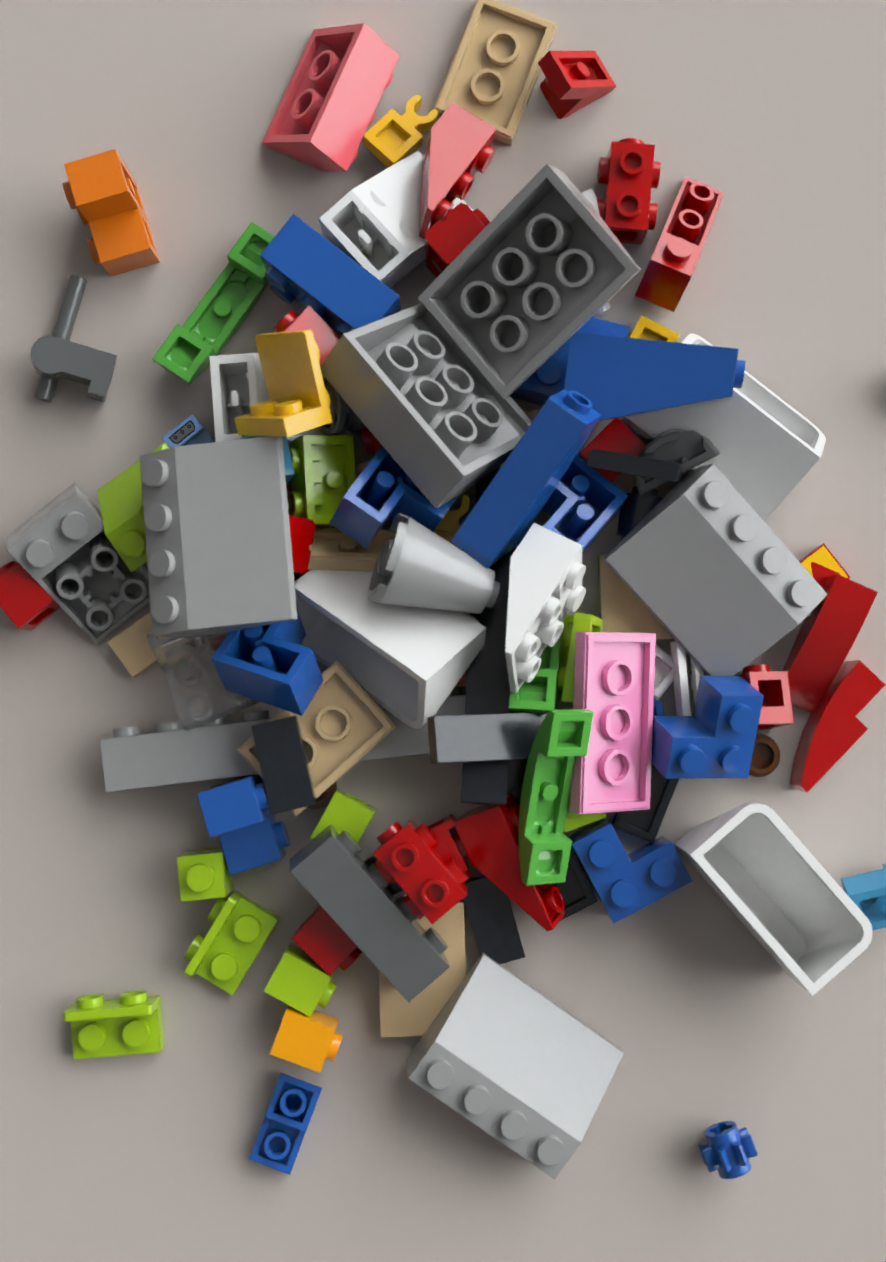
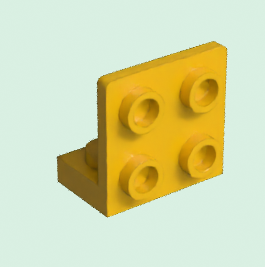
(293, 386)

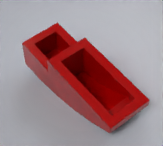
(826, 640)
(833, 724)

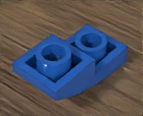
(285, 1123)

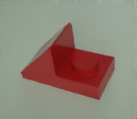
(573, 80)

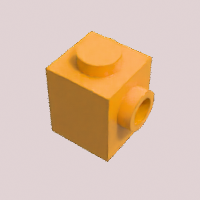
(307, 1039)

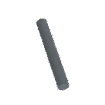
(63, 329)

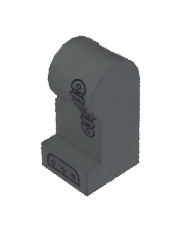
(61, 358)

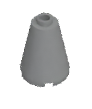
(429, 572)

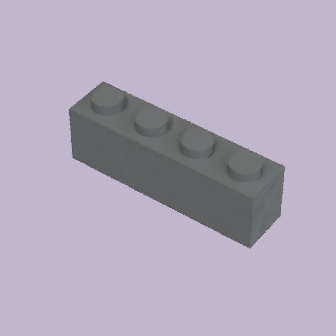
(369, 912)

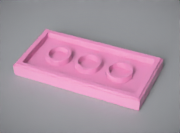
(617, 684)

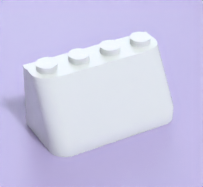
(759, 439)
(395, 652)
(779, 892)

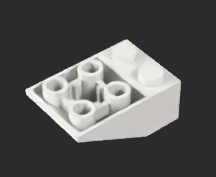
(381, 221)
(236, 385)
(542, 590)

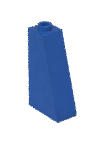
(648, 375)
(527, 478)

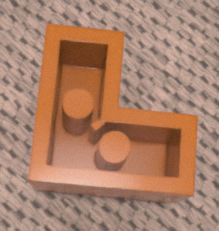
(113, 209)

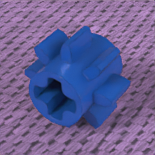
(727, 1150)

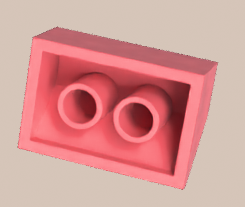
(332, 97)

